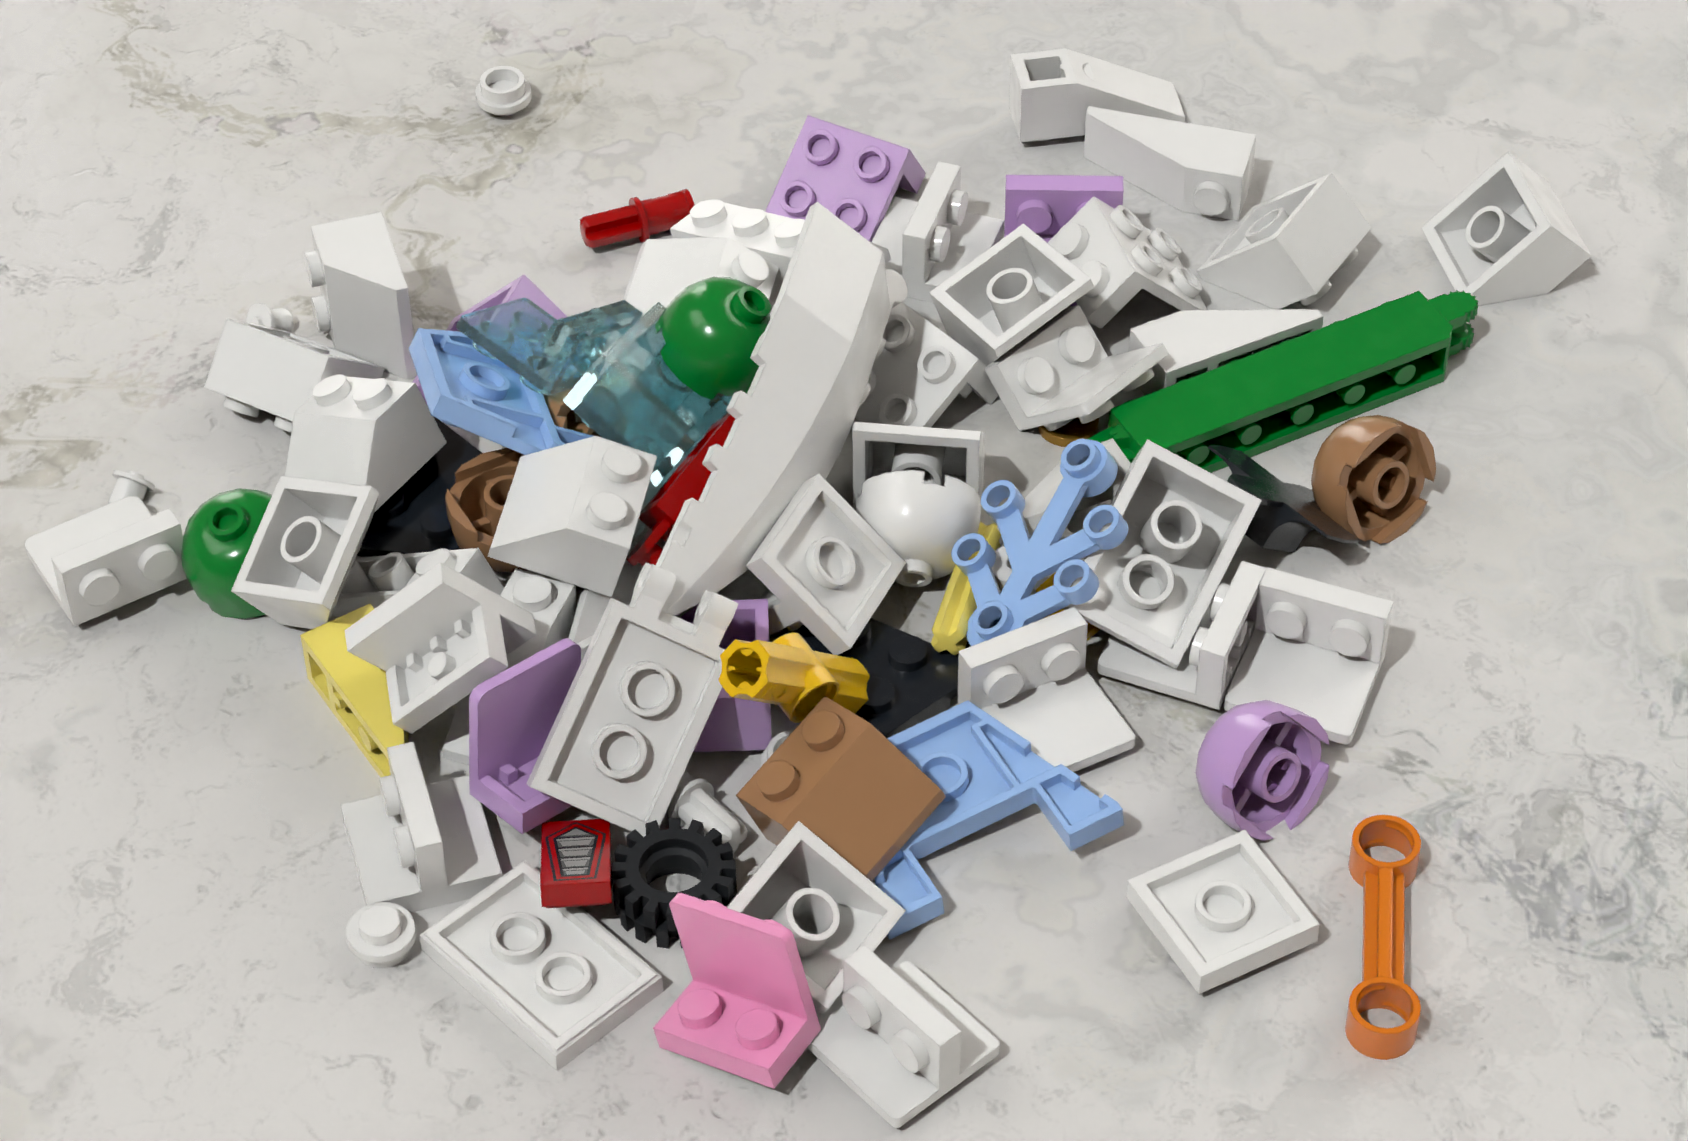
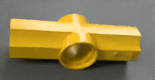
(792, 675)

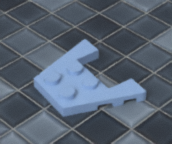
(483, 394)
(985, 777)

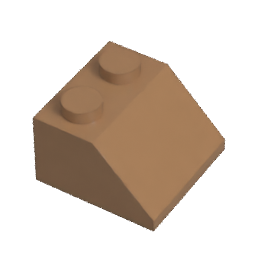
(843, 787)

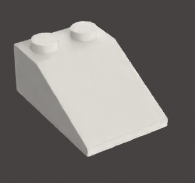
(1174, 555)

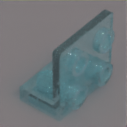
(544, 350)

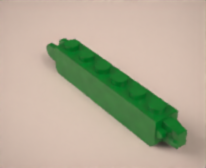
(1301, 382)

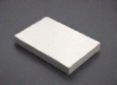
(539, 968)

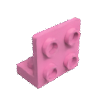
(746, 997)

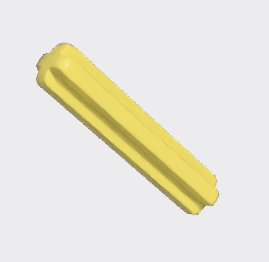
(959, 603)

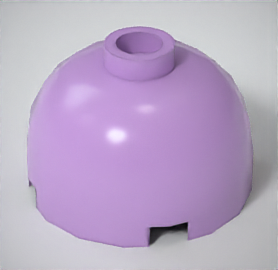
(1262, 767)

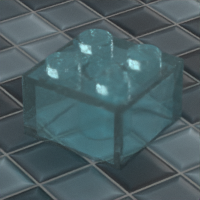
(641, 402)

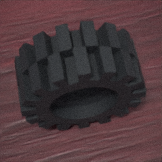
(662, 854)

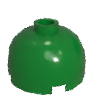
(713, 333)
(217, 546)

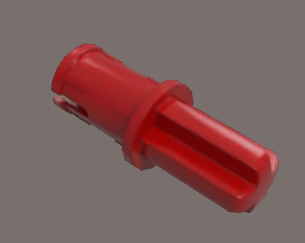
(636, 220)

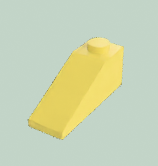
(352, 689)

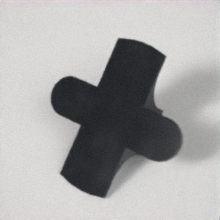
(1285, 509)

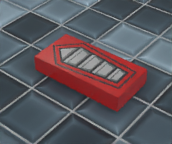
(576, 863)

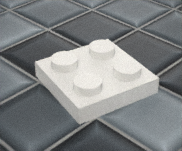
(1222, 911)

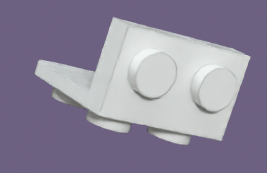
(1122, 260)
(108, 557)

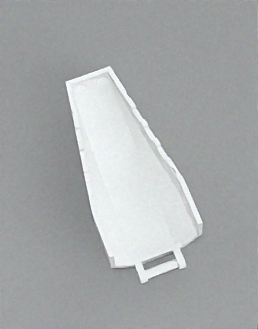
(788, 423)

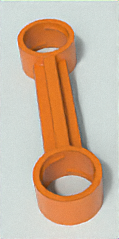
(1383, 937)

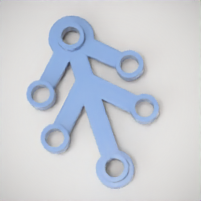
(1086, 473)

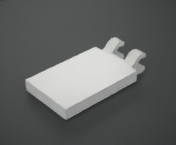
(636, 706)

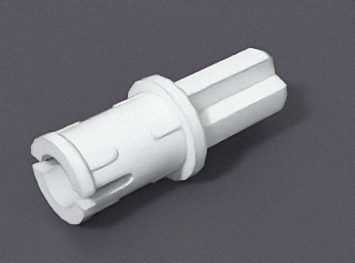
(696, 801)

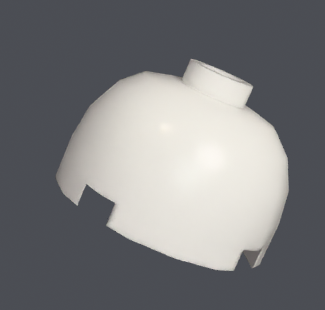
(919, 520)

